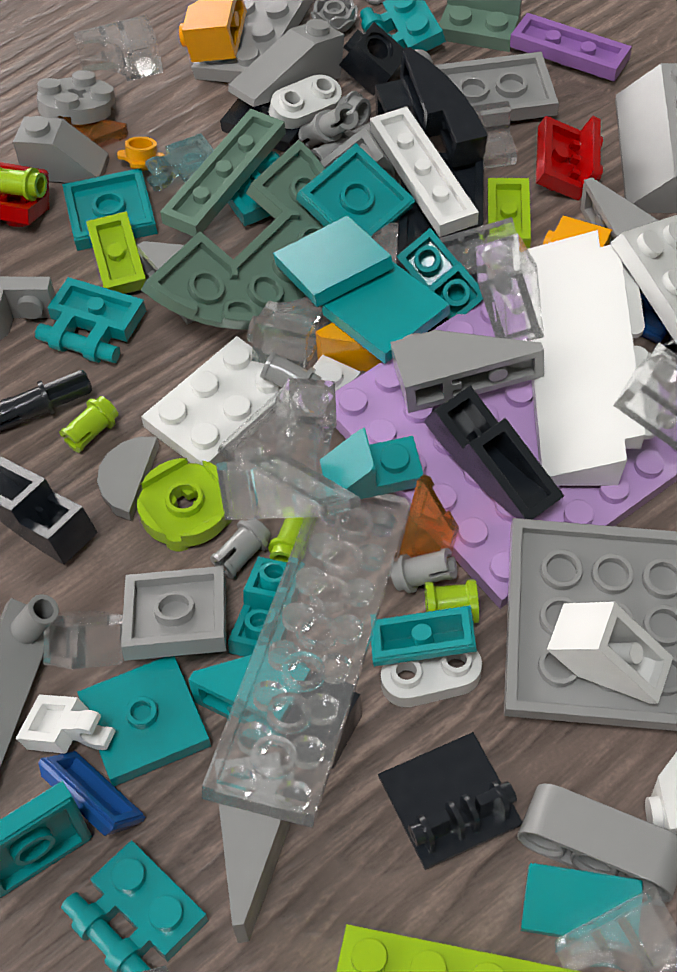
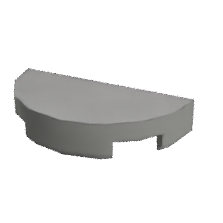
(123, 473)

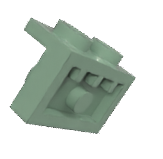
(481, 22)

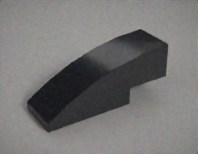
(443, 109)
(493, 455)
(41, 515)

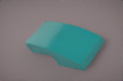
(440, 271)
(257, 601)

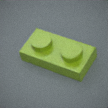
(510, 199)
(116, 253)

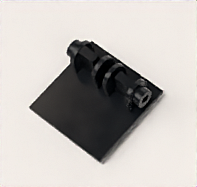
(450, 800)

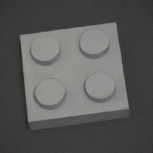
(174, 613)

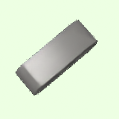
(599, 839)

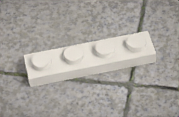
(424, 172)

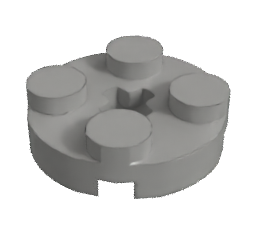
(76, 97)

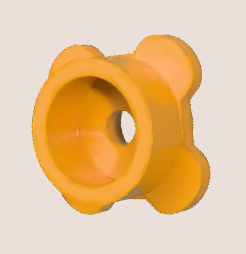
(138, 151)

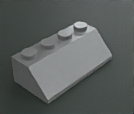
(649, 139)

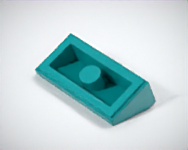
(423, 636)
(567, 898)

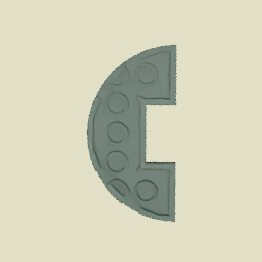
(228, 292)

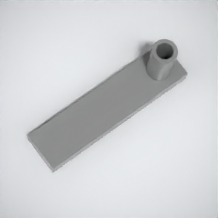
(20, 655)

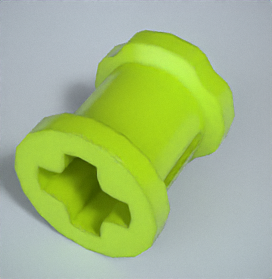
(452, 596)

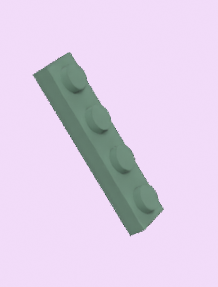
(223, 173)

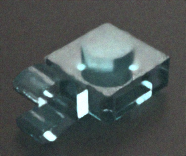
(180, 159)

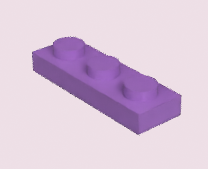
(571, 46)

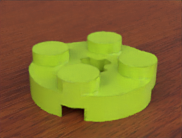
(182, 526)

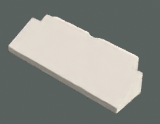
(589, 355)

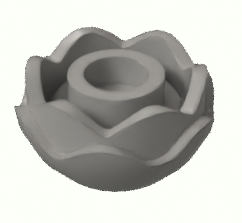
(338, 13)

